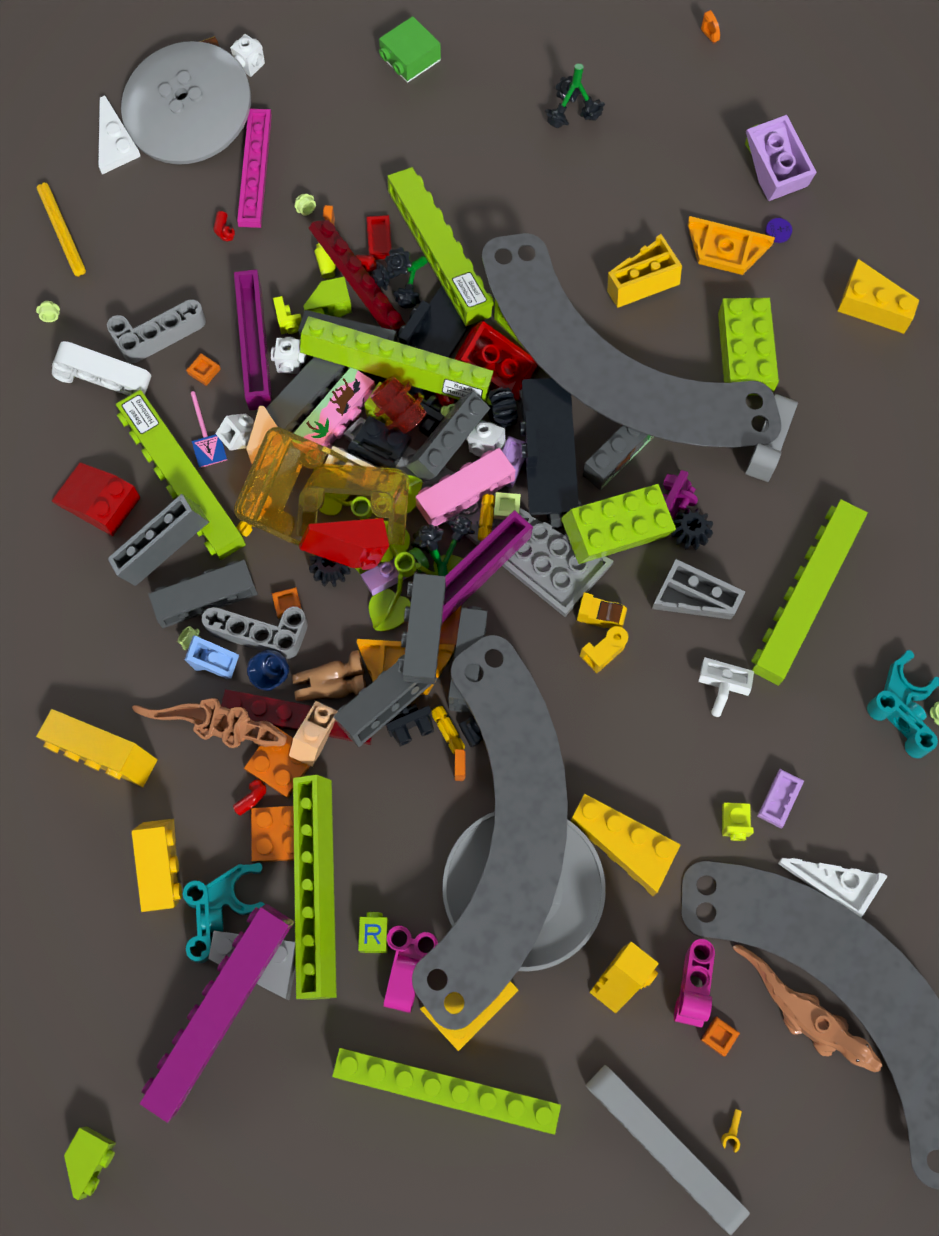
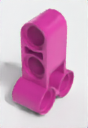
(400, 990)
(694, 1002)

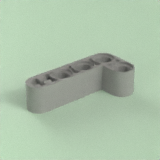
(186, 317)
(767, 456)
(253, 628)

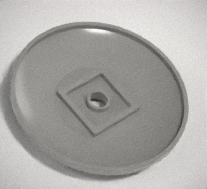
(190, 127)
(576, 902)

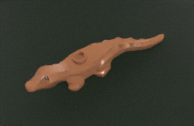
(214, 720)
(806, 1016)

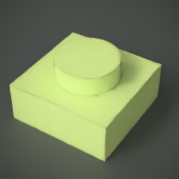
(505, 504)

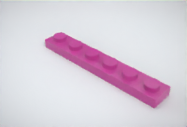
(254, 168)

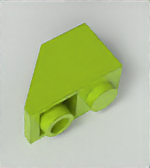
(330, 298)
(85, 1160)

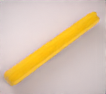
(61, 229)

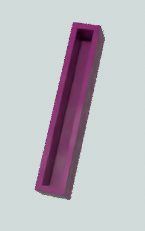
(253, 339)
(484, 561)

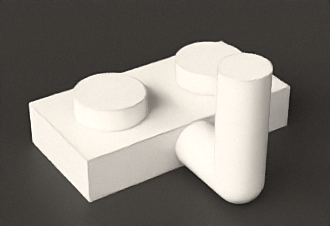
(727, 678)

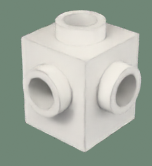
(248, 54)
(288, 355)
(235, 431)
(486, 437)

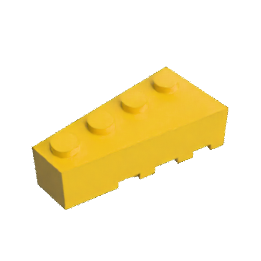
(96, 747)
(630, 844)

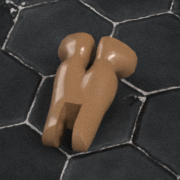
(329, 681)

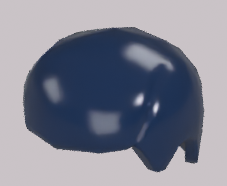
(267, 669)

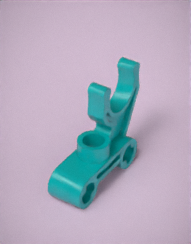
(902, 711)
(210, 906)

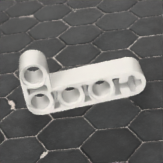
(99, 369)

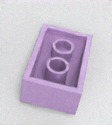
(779, 158)

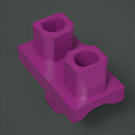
(680, 493)

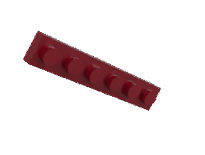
(356, 275)
(278, 712)

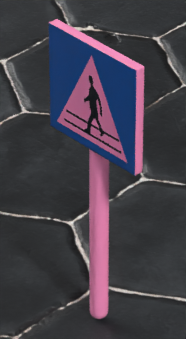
(209, 448)

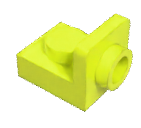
(287, 322)
(736, 821)

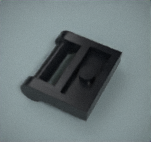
(378, 436)

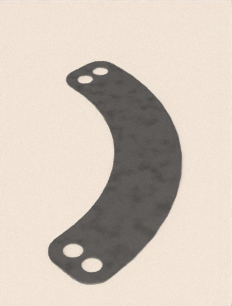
(606, 378)
(526, 841)
(848, 959)

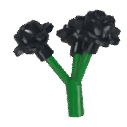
(569, 90)
(398, 264)
(429, 535)

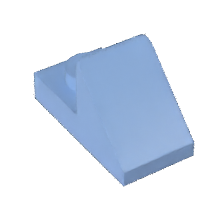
(211, 657)

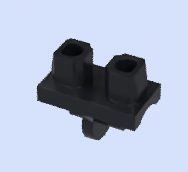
(432, 417)
(420, 718)

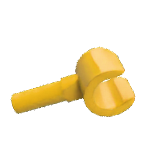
(733, 1132)

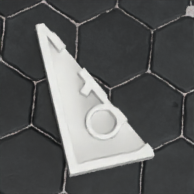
(114, 141)
(847, 886)

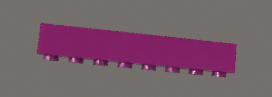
(216, 1012)

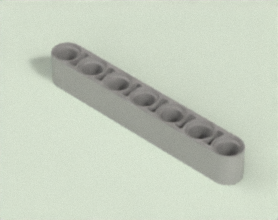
(668, 1150)

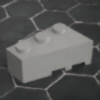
(697, 593)
(280, 971)

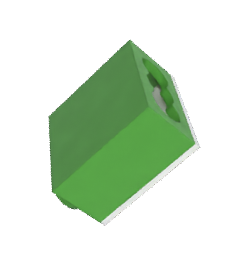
(410, 49)

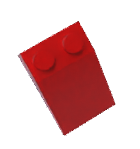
(495, 352)
(97, 497)
(348, 542)

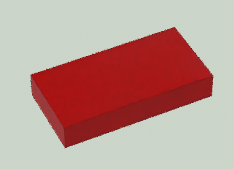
(379, 236)

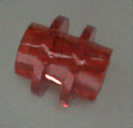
(396, 402)

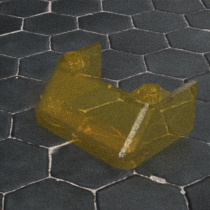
(273, 479)
(385, 486)

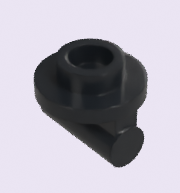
(471, 731)

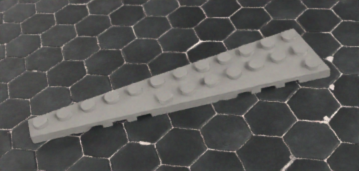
(542, 563)

